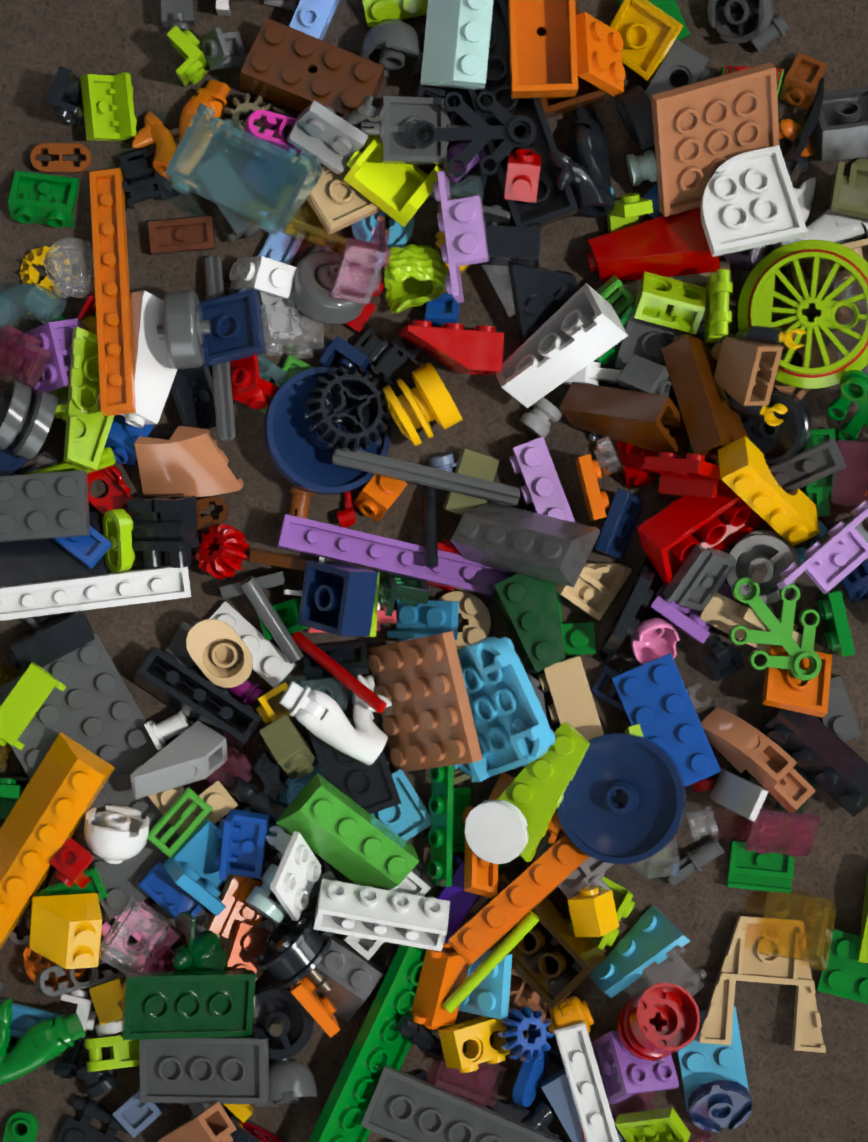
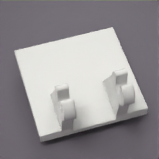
(295, 873)

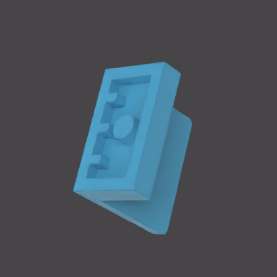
(194, 867)

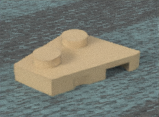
(596, 587)

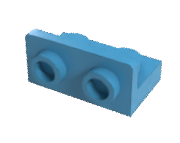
(425, 619)

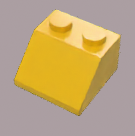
(67, 929)

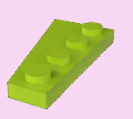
(543, 782)

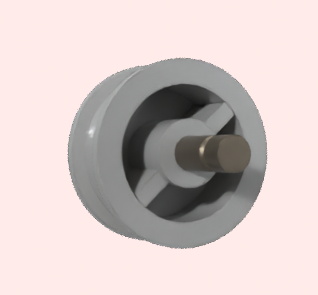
(762, 557)

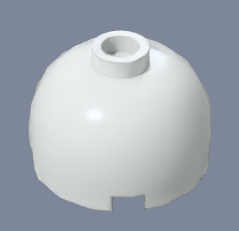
(116, 832)

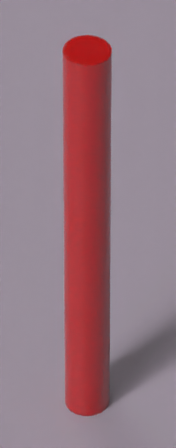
(339, 672)

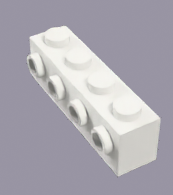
(382, 915)

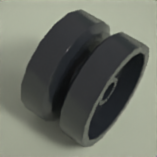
(787, 437)

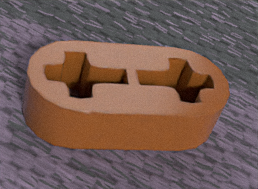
(61, 150)

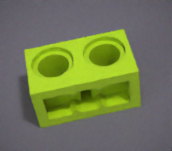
(670, 302)

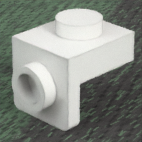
(84, 1007)

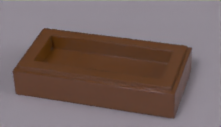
(279, 560)

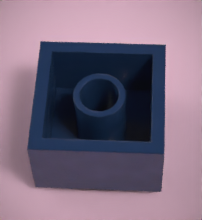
(338, 598)

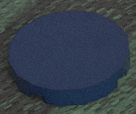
(720, 1105)

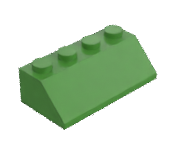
(348, 836)

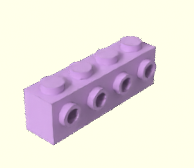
(540, 480)

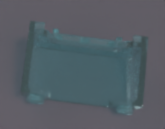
(242, 171)

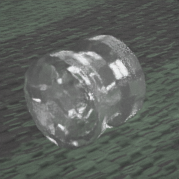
(701, 823)

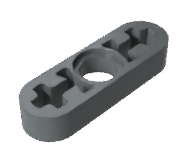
(61, 987)

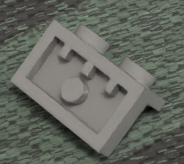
(326, 136)

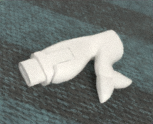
(830, 225)
(329, 723)

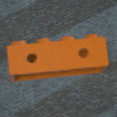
(543, 63)

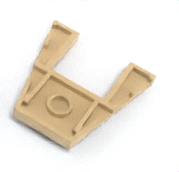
(745, 963)

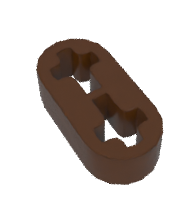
(207, 521)

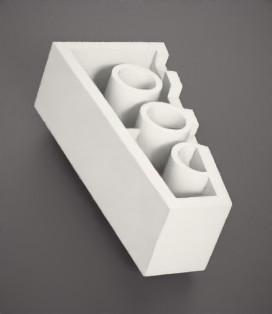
(562, 346)

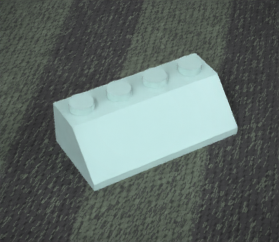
(457, 43)

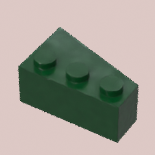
(531, 617)

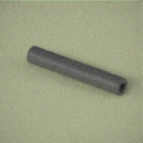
(271, 619)

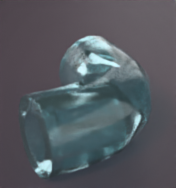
(29, 300)

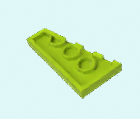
(85, 424)

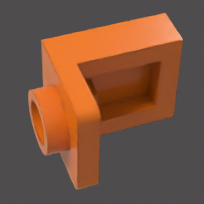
(379, 496)

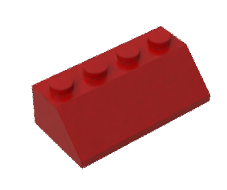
(693, 521)

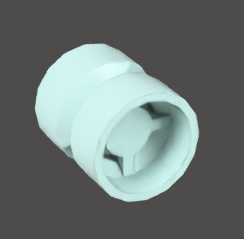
(262, 903)

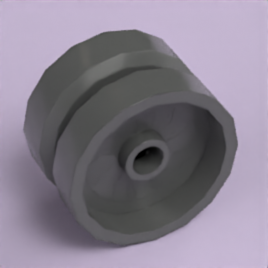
(25, 418)

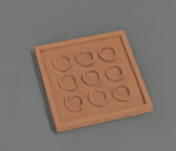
(706, 126)
(430, 705)

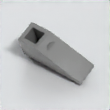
(183, 761)

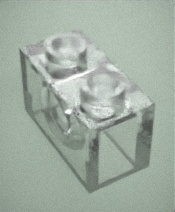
(134, 918)

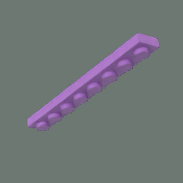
(385, 555)

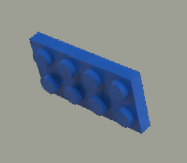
(661, 705)

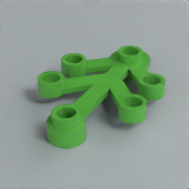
(779, 632)

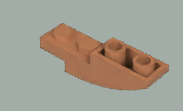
(754, 751)

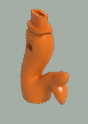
(154, 132)

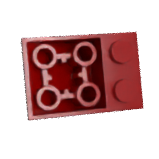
(463, 351)

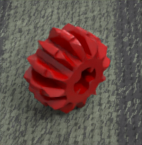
(222, 551)

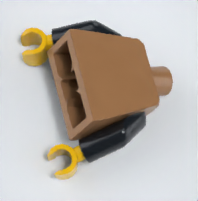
(749, 368)

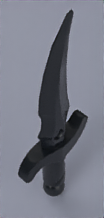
(793, 155)

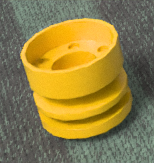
(422, 404)

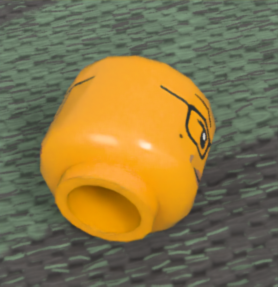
(569, 1012)

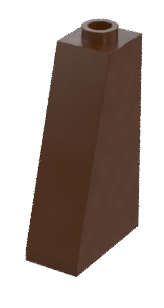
(702, 402)
(627, 416)

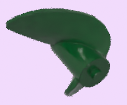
(199, 952)

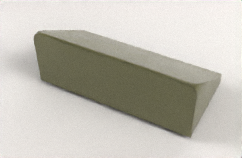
(473, 465)

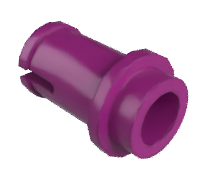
(247, 692)

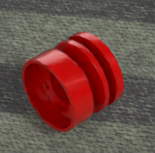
(658, 1021)

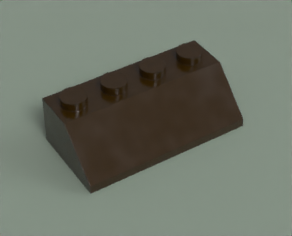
(549, 953)

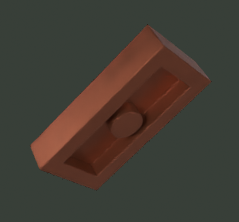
(181, 235)
(244, 945)

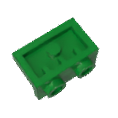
(43, 199)

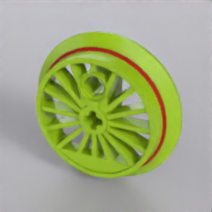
(757, 307)

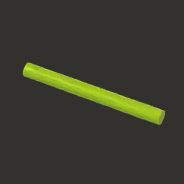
(491, 962)

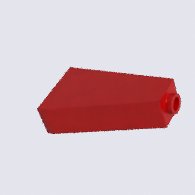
(658, 246)

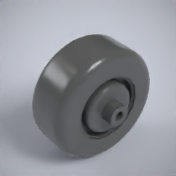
(313, 290)
(183, 329)

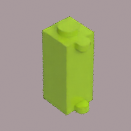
(25, 702)

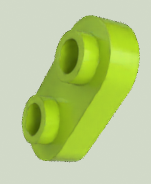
(117, 529)

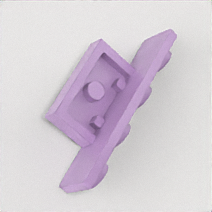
(464, 233)
(835, 558)

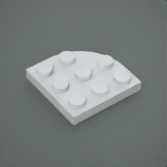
(751, 203)

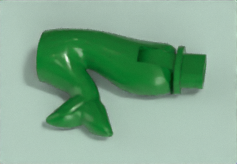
(36, 1045)

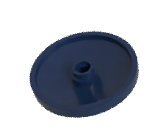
(295, 448)
(623, 800)

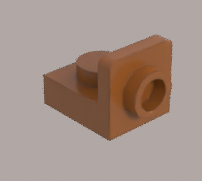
(802, 81)

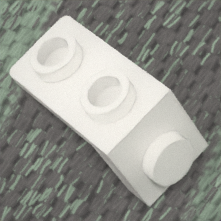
(262, 275)

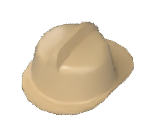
(219, 653)

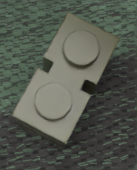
(289, 747)

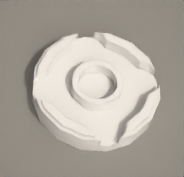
(496, 831)

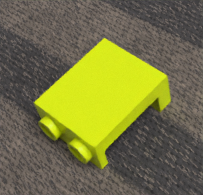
(392, 187)

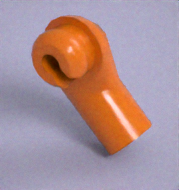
(788, 130)

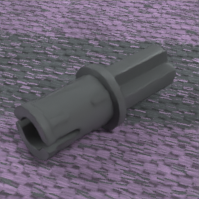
(696, 859)

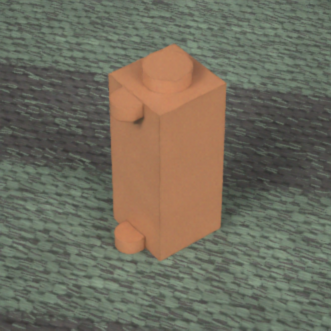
(207, 1126)

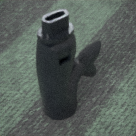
(592, 168)

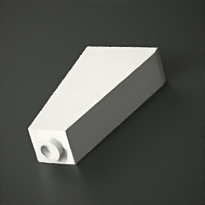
(151, 363)

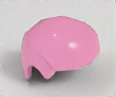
(654, 639)

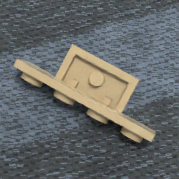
(726, 613)

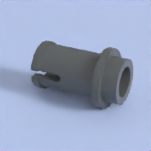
(775, 29)

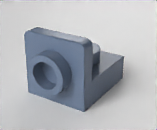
(136, 1115)

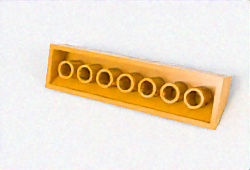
(43, 821)

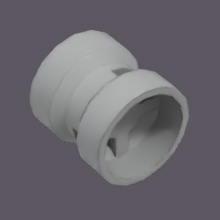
(540, 417)

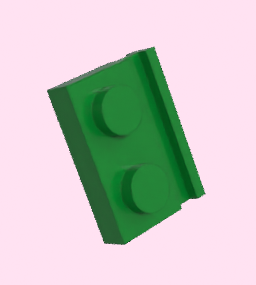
(759, 871)

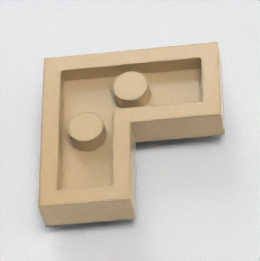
(214, 795)

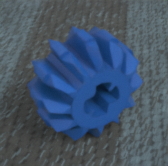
(522, 1047)

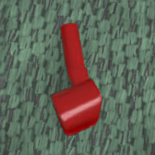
(347, 516)

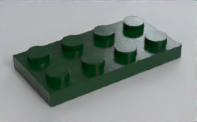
(188, 1004)

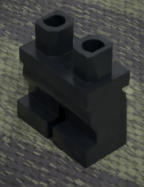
(163, 526)

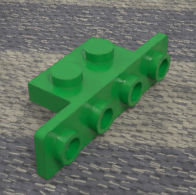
(446, 823)

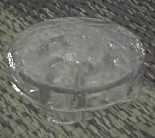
(71, 267)

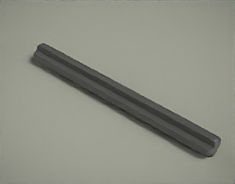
(220, 372)
(426, 476)

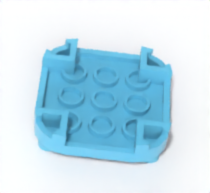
(503, 709)

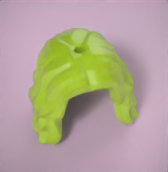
(413, 276)

